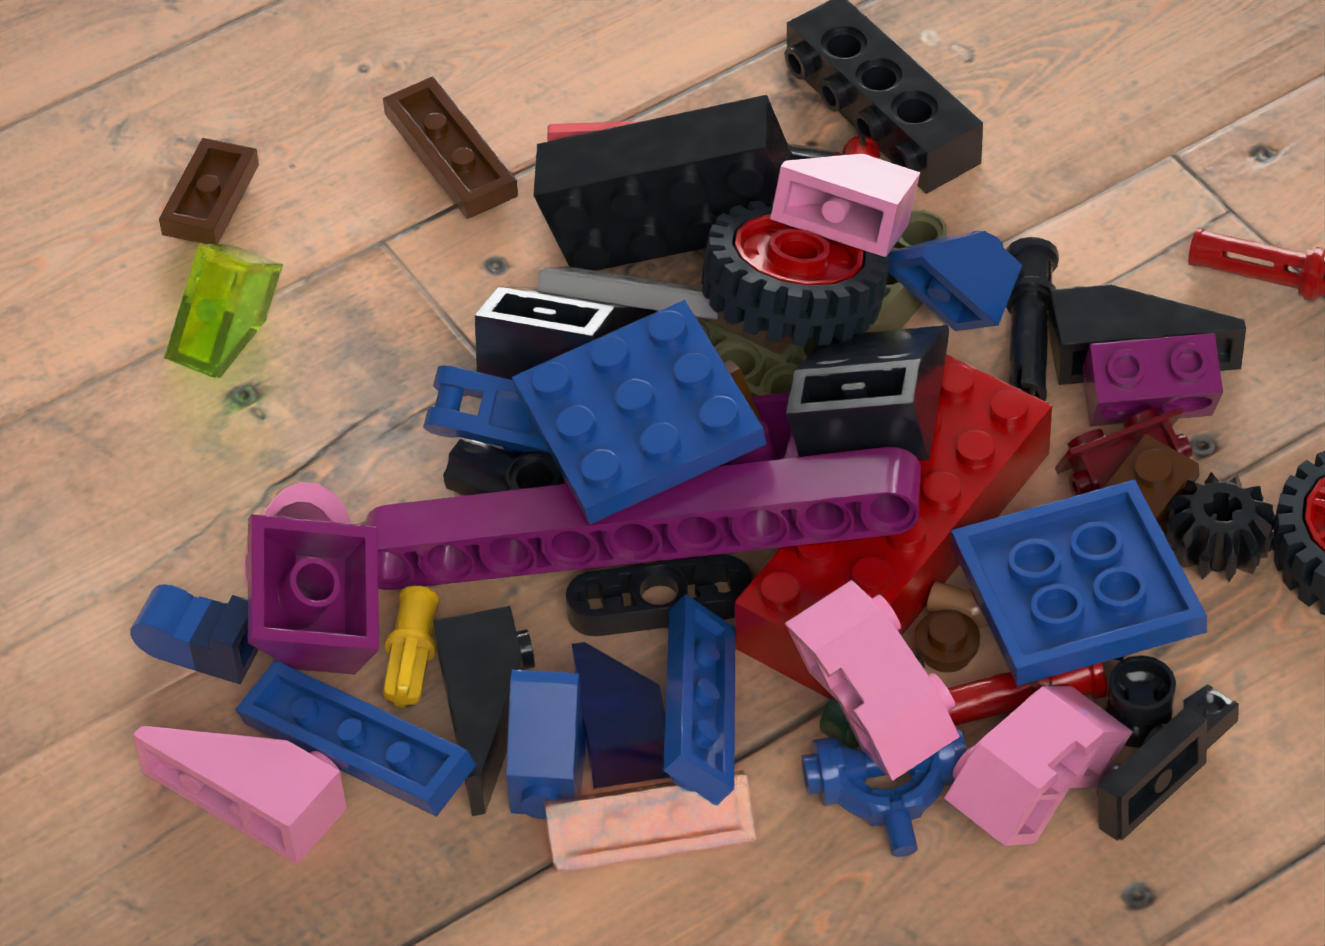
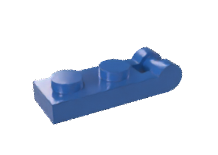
(501, 414)

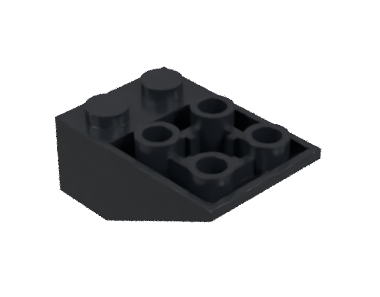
(529, 327)
(869, 392)

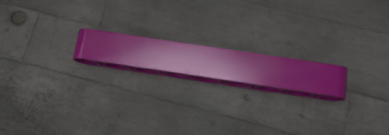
(709, 514)

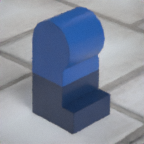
(196, 632)

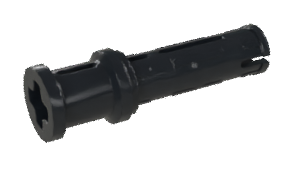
(1030, 313)

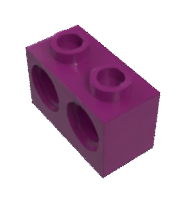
(1150, 374)

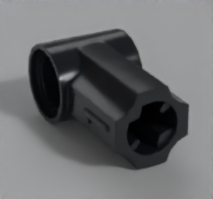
(487, 469)

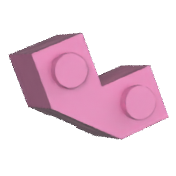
(870, 670)
(1031, 761)

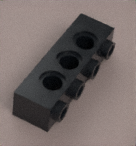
(883, 93)

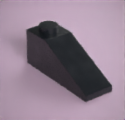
(1116, 314)
(476, 670)

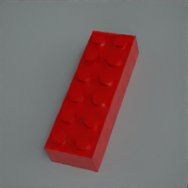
(980, 458)

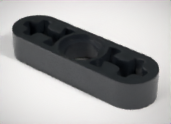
(641, 615)

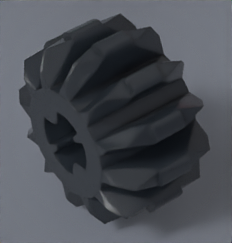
(1220, 526)

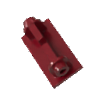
(1099, 456)

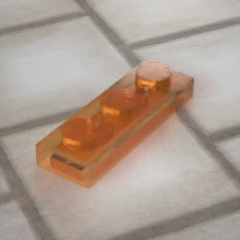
(644, 824)

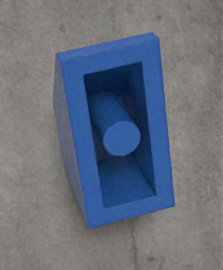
(959, 277)
(544, 740)

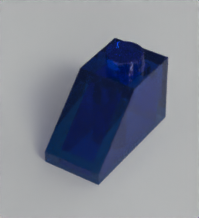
(620, 719)

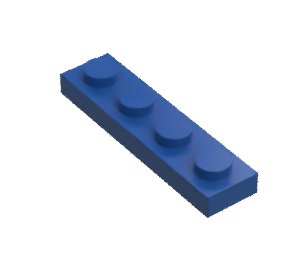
(700, 701)
(357, 737)

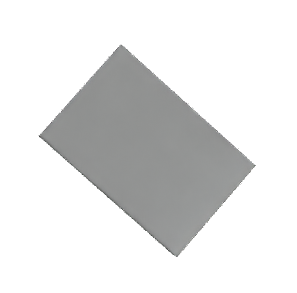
(623, 290)

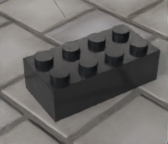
(657, 181)

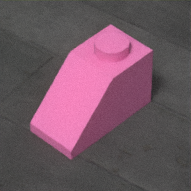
(847, 199)

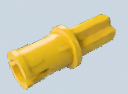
(410, 646)

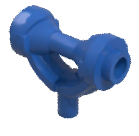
(839, 778)

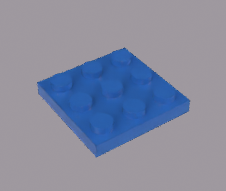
(638, 411)
(1078, 582)

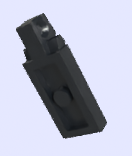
(1164, 762)

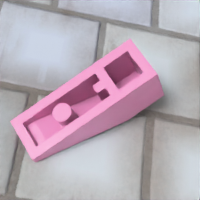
(249, 782)

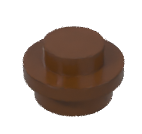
(947, 640)

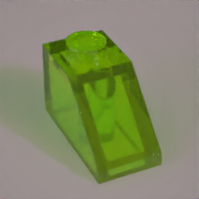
(221, 307)

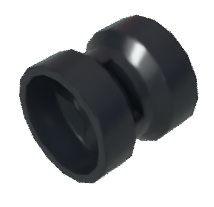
(1141, 695)

